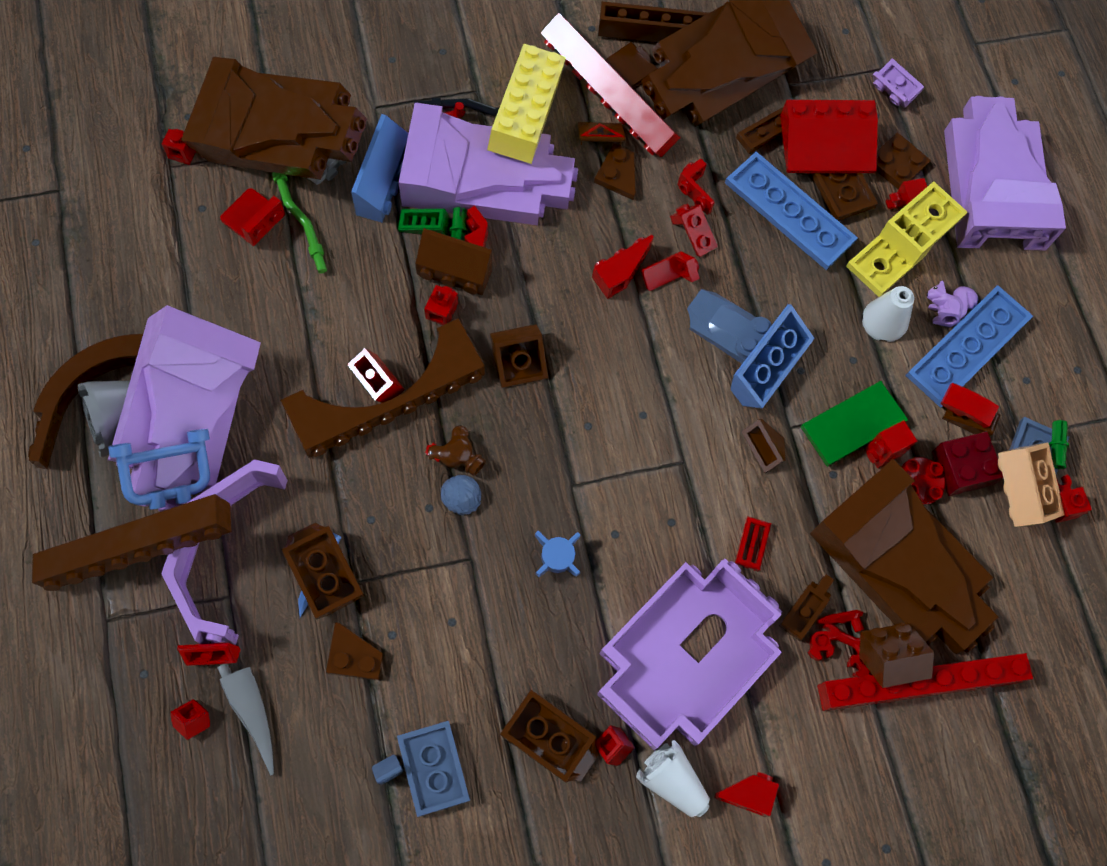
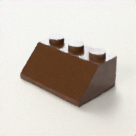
(453, 262)

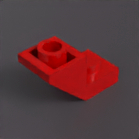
(477, 226)

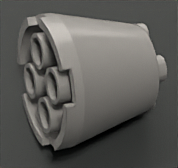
(102, 408)

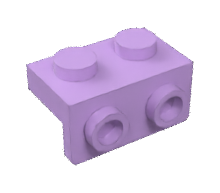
(897, 83)

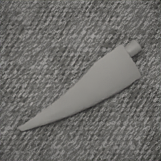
(248, 705)

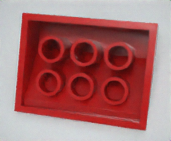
(830, 136)

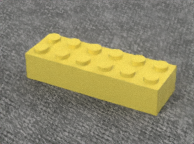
(526, 104)

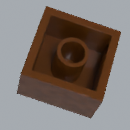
(896, 655)

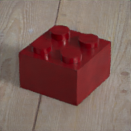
(968, 463)

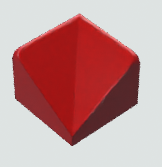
(190, 719)
(614, 745)

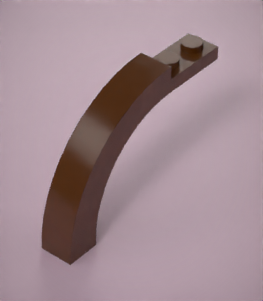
(63, 387)

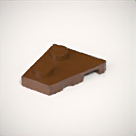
(353, 656)

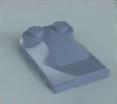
(726, 324)

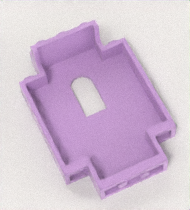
(661, 683)

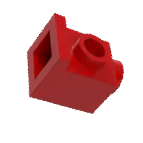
(173, 143)

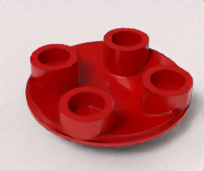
(928, 478)

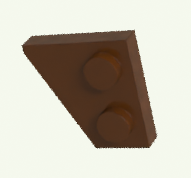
(618, 172)

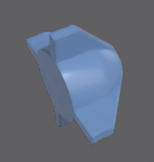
(557, 554)

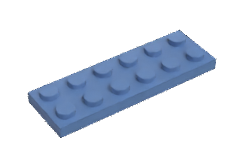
(791, 210)
(969, 344)

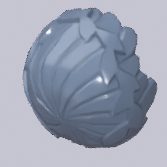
(461, 494)

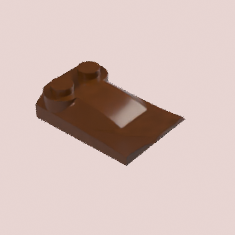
(321, 570)
(551, 738)

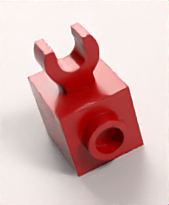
(906, 193)
(441, 305)
(1073, 500)

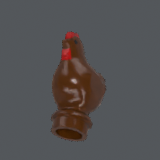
(457, 452)

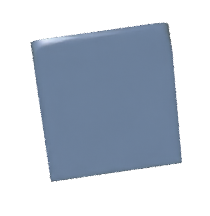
(387, 769)

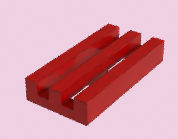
(747, 563)

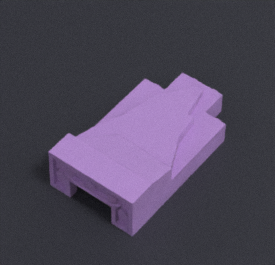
(451, 168)
(1001, 177)
(182, 383)

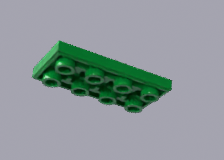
(852, 423)

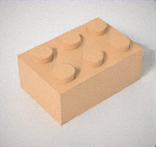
(1030, 484)

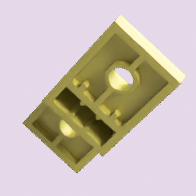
(906, 239)

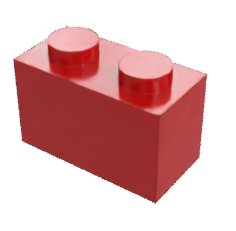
(375, 376)
(890, 444)

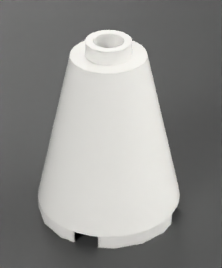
(889, 314)
(674, 780)

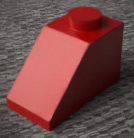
(752, 794)

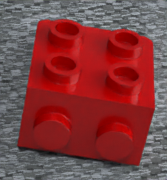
(253, 215)

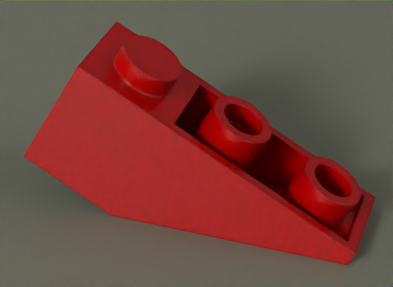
(617, 272)

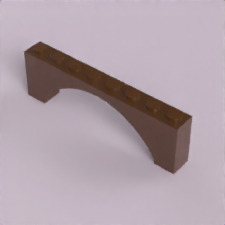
(327, 425)

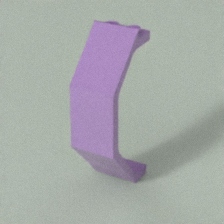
(180, 561)

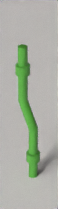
(315, 249)

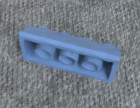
(380, 171)
(771, 359)

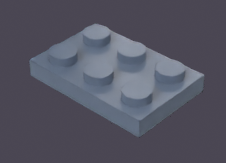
(433, 768)

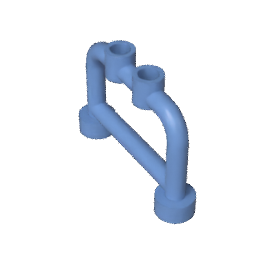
(157, 499)

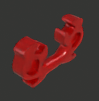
(822, 640)

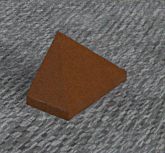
(765, 444)

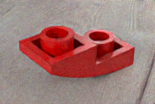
(971, 404)

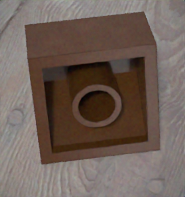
(519, 355)

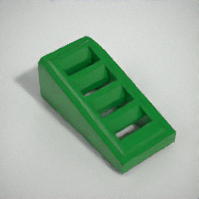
(424, 214)

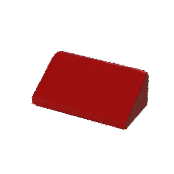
(209, 653)

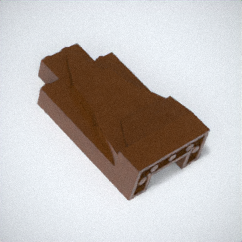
(726, 57)
(272, 121)
(908, 561)

